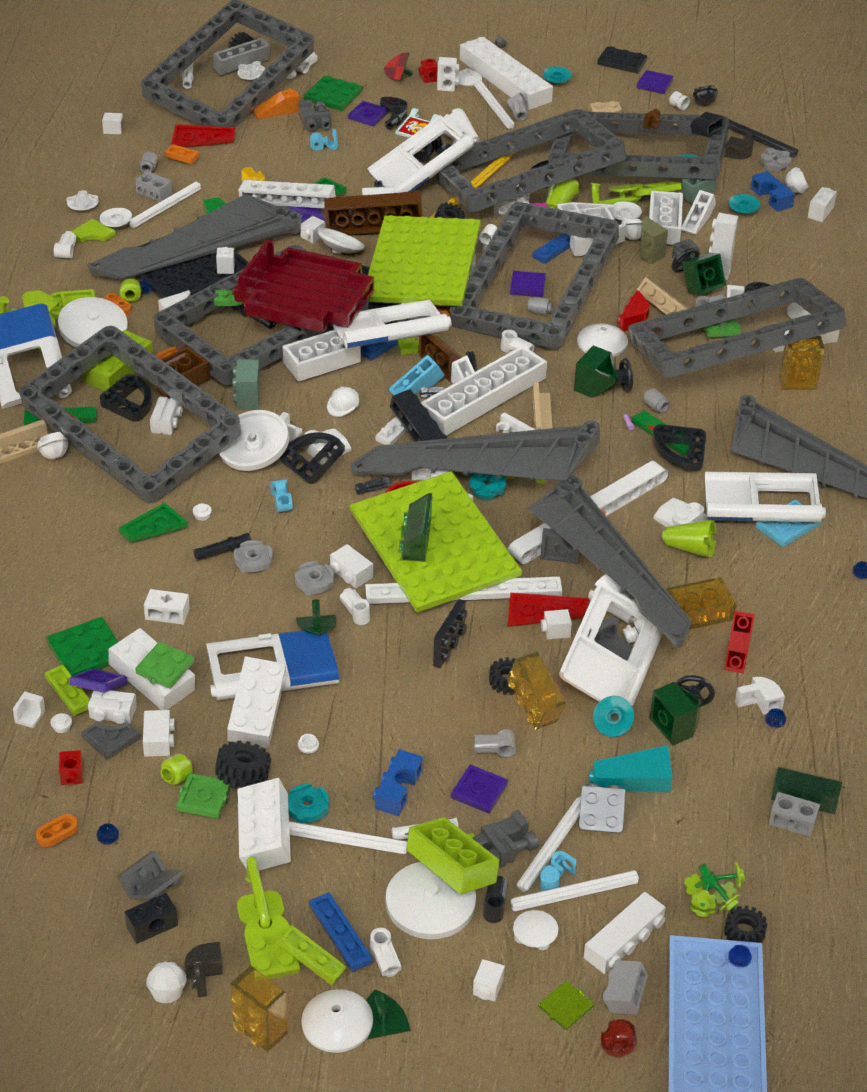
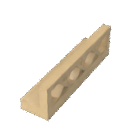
(660, 297)
(541, 408)
(21, 436)

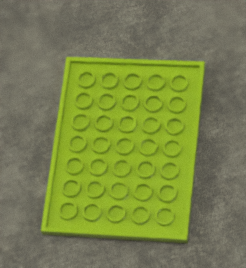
(423, 259)
(461, 549)

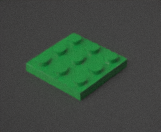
(334, 92)
(83, 646)

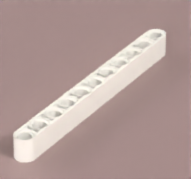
(608, 499)

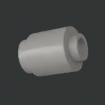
(148, 162)
(540, 306)
(656, 400)

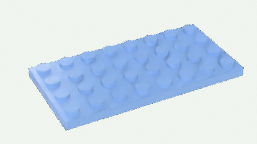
(715, 1018)

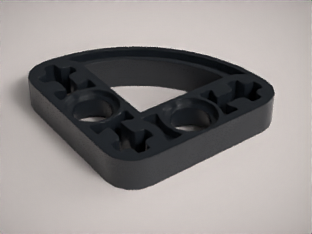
(111, 399)
(688, 439)
(313, 466)

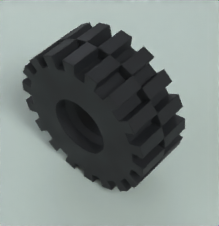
(242, 764)

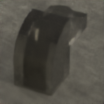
(740, 148)
(203, 962)

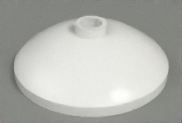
(340, 241)
(603, 336)
(337, 1030)

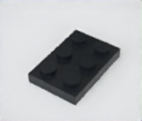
(622, 59)
(449, 633)

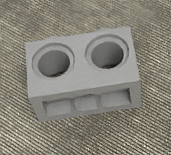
(153, 186)
(794, 814)

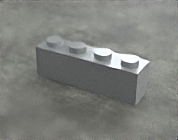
(229, 59)

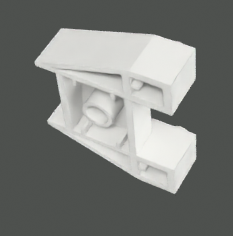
(579, 245)

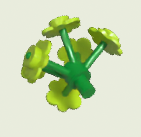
(698, 887)

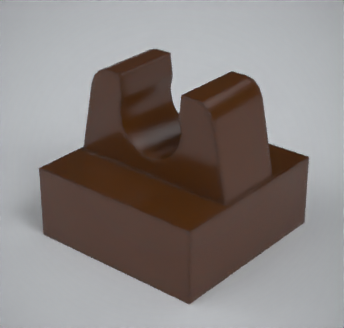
(651, 119)

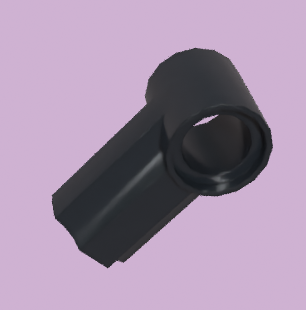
(495, 900)

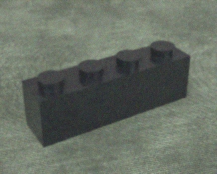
(415, 417)

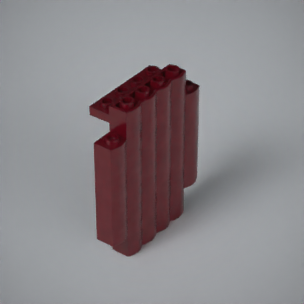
(302, 288)

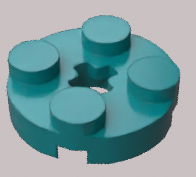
(483, 492)
(308, 813)

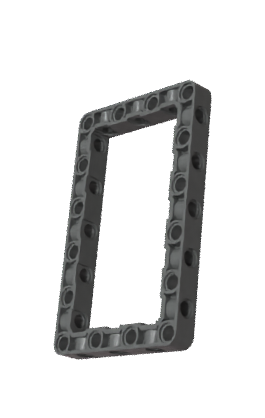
(299, 48)
(648, 165)
(532, 180)
(520, 214)
(797, 290)
(171, 327)
(149, 487)

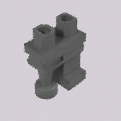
(314, 119)
(505, 837)

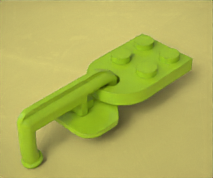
(637, 191)
(54, 301)
(264, 927)

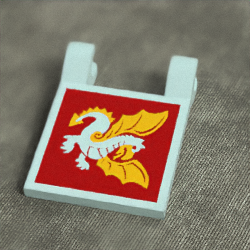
(413, 124)

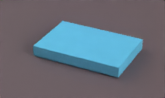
(786, 532)

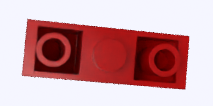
(634, 312)
(739, 642)

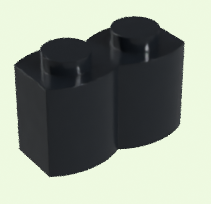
(707, 124)

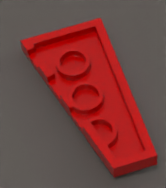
(201, 135)
(530, 608)

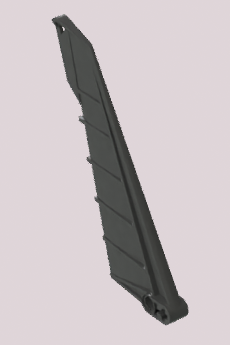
(203, 237)
(794, 448)
(525, 454)
(583, 525)

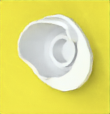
(795, 181)
(633, 228)
(343, 401)
(53, 445)
(166, 982)

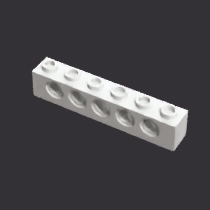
(288, 193)

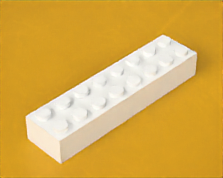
(505, 72)
(485, 389)

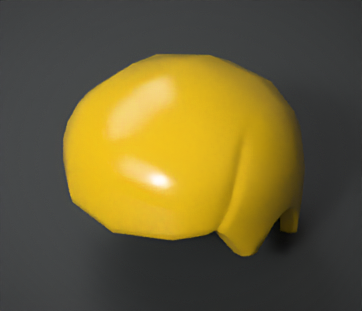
(248, 174)

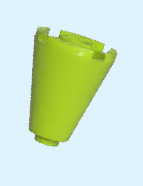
(562, 193)
(692, 537)

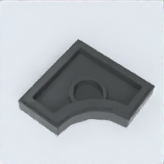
(557, 548)
(110, 739)

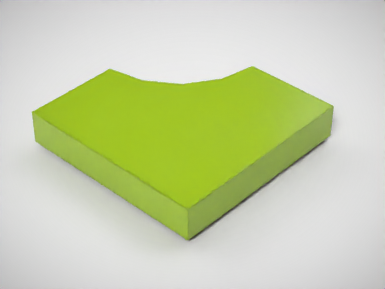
(93, 231)

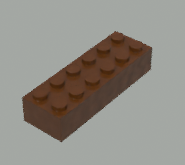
(367, 212)

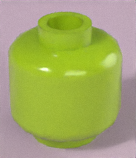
(130, 290)
(176, 769)

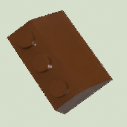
(439, 352)
(189, 365)

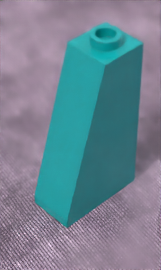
(636, 771)

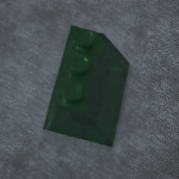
(417, 529)
(808, 787)

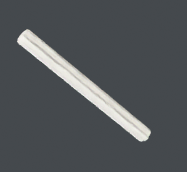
(501, 113)
(164, 205)
(348, 838)
(550, 846)
(574, 890)

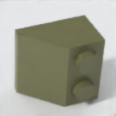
(652, 241)

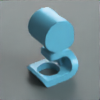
(317, 141)
(282, 499)
(551, 874)

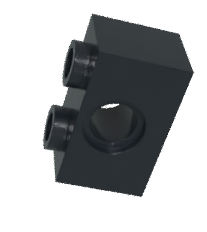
(151, 918)

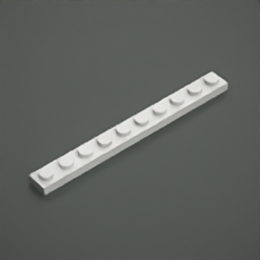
(539, 585)

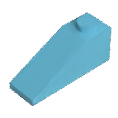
(423, 374)

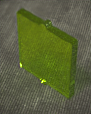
(566, 1005)

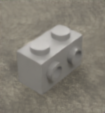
(625, 987)

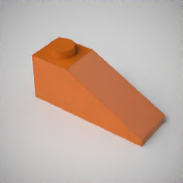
(279, 104)

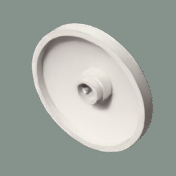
(87, 316)
(260, 443)
(426, 904)

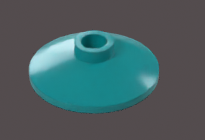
(557, 74)
(744, 203)
(606, 709)

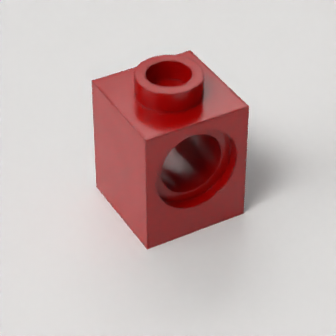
(70, 767)

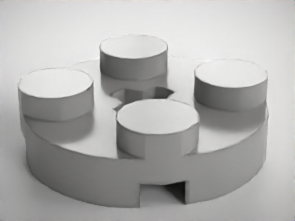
(775, 160)
(260, 562)
(323, 574)

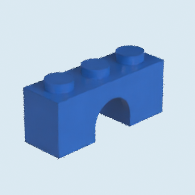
(766, 184)
(403, 768)

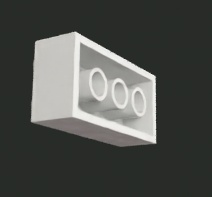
(667, 211)
(319, 355)
(129, 653)
(256, 702)
(264, 824)

